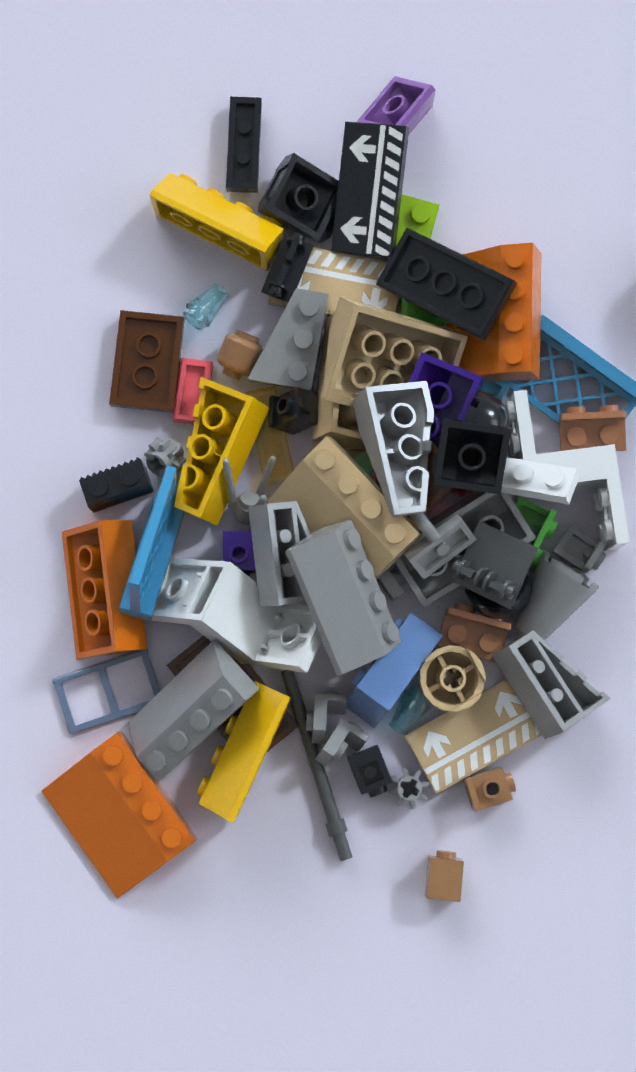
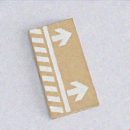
(344, 277)
(472, 738)

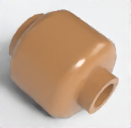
(238, 354)

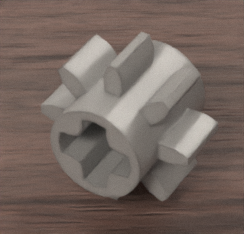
(164, 454)
(407, 778)

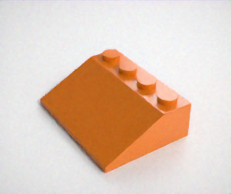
(514, 341)
(119, 814)

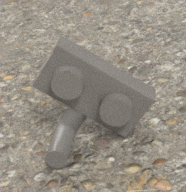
(438, 544)

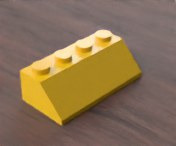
(217, 220)
(243, 753)

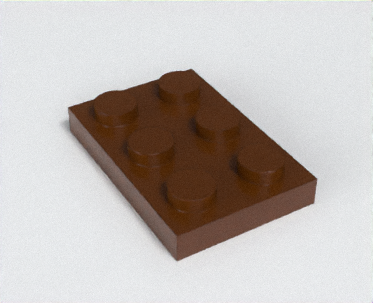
(147, 361)

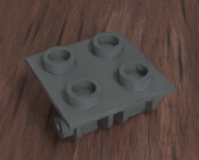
(494, 565)

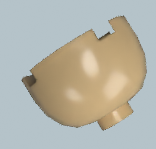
(452, 678)

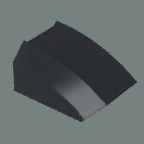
(301, 198)

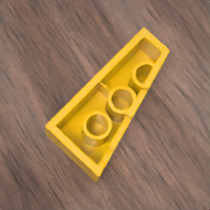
(222, 429)

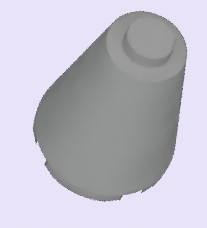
(554, 596)

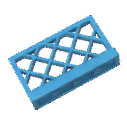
(588, 361)
(153, 551)

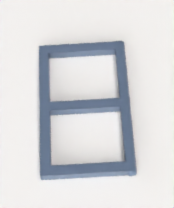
(108, 690)

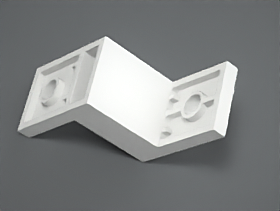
(595, 466)
(226, 608)

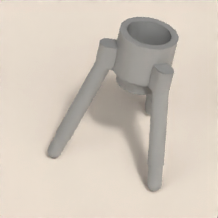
(248, 498)

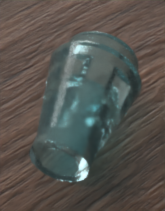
(203, 309)
(409, 710)

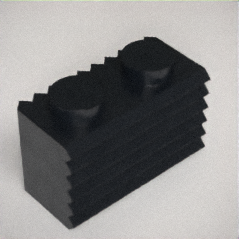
(116, 485)

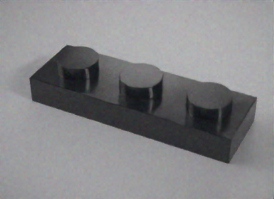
(243, 144)

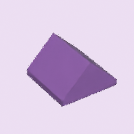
(401, 104)

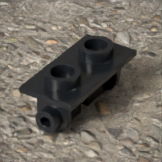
(287, 267)

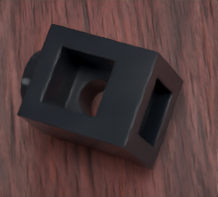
(293, 411)
(370, 757)

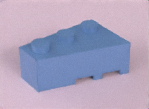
(390, 674)

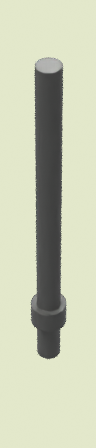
(336, 826)

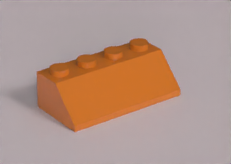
(97, 572)

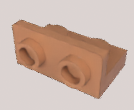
(592, 429)
(473, 631)

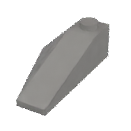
(396, 435)

